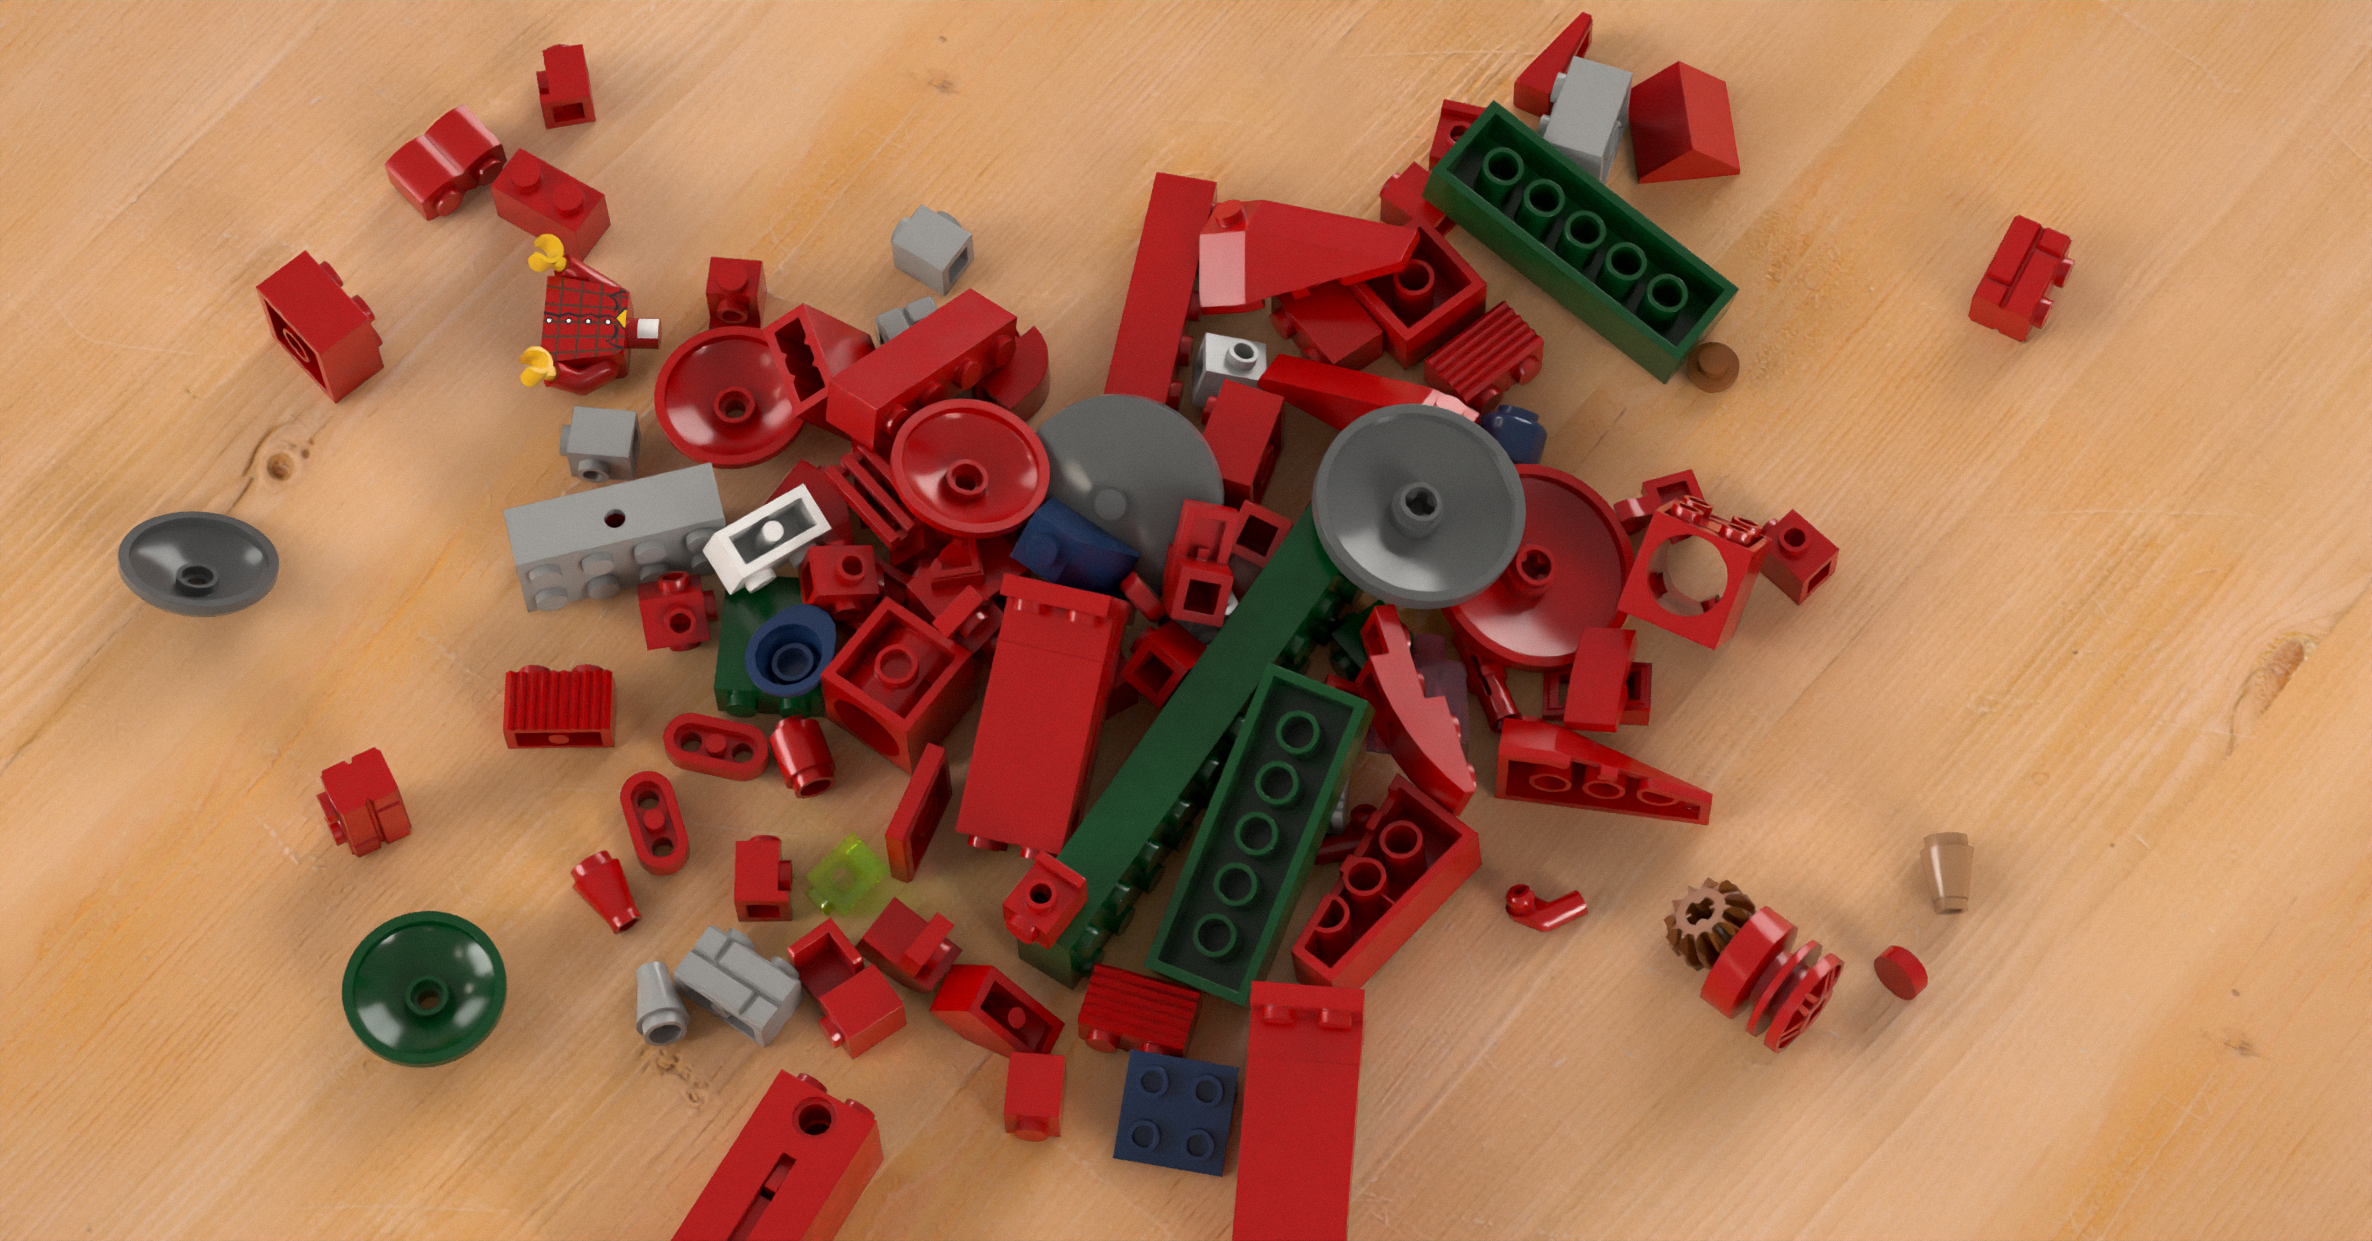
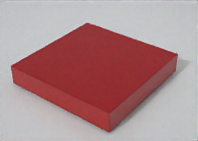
(919, 813)

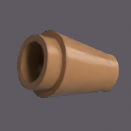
(1948, 871)

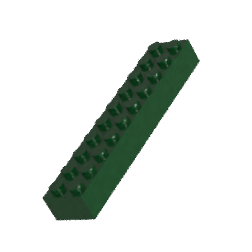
(1186, 748)

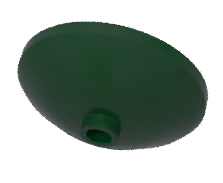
(420, 959)

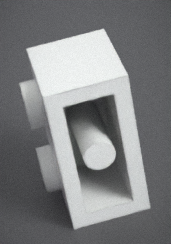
(765, 540)

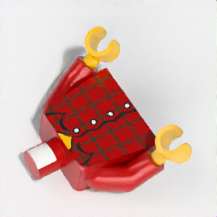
(585, 326)

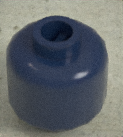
(1517, 433)

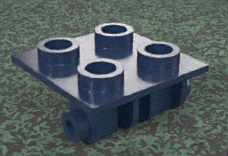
(1176, 1112)

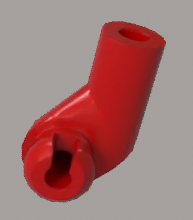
(1540, 914)

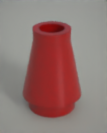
(606, 890)

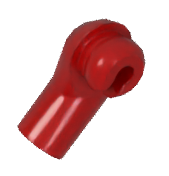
(1337, 848)

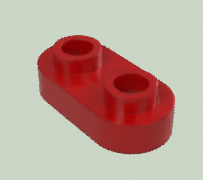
(719, 745)
(655, 826)

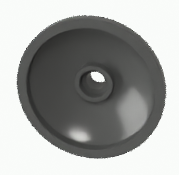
(198, 563)

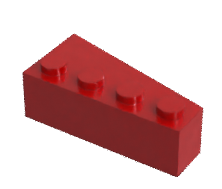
(1386, 889)

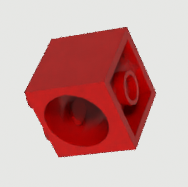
(1655, 599)
(898, 685)

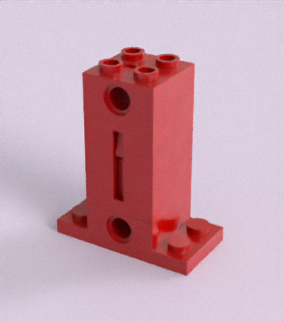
(1042, 716)
(1299, 1113)
(789, 1169)

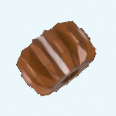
(1707, 922)

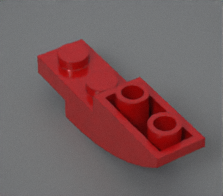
(1413, 728)

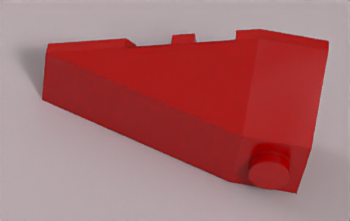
(1282, 248)
(1344, 394)
(1566, 769)

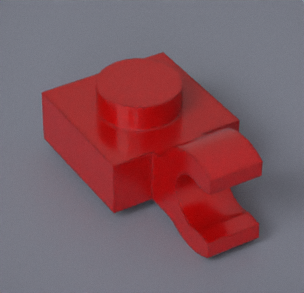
(1638, 512)

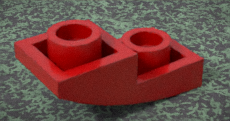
(972, 622)
(1599, 678)

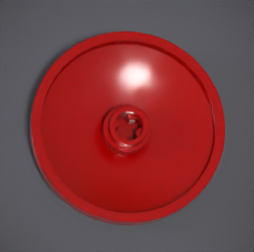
(1558, 581)

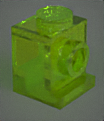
(854, 857)

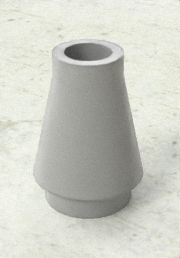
(660, 1009)

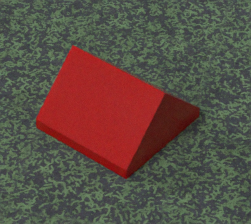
(1682, 126)

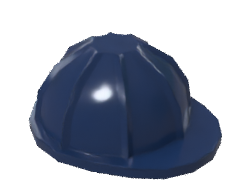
(791, 651)

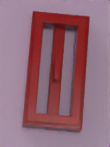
(852, 464)

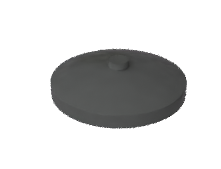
(1128, 472)
(1418, 506)

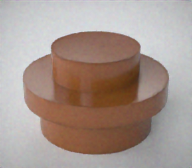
(1713, 367)

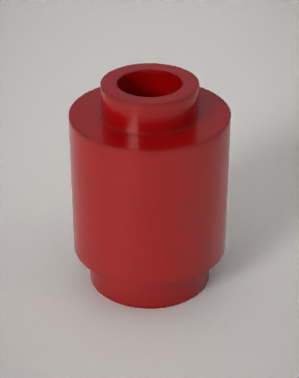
(803, 756)

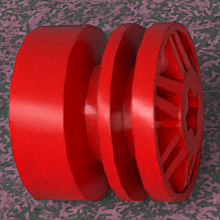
(1781, 986)

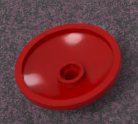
(708, 380)
(974, 448)

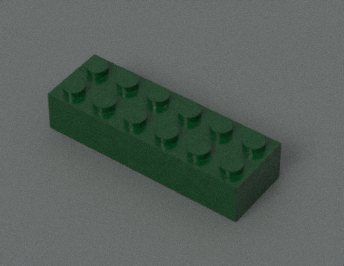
(1579, 242)
(1260, 835)

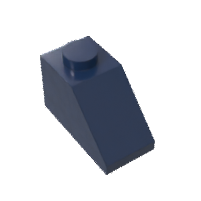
(1073, 551)

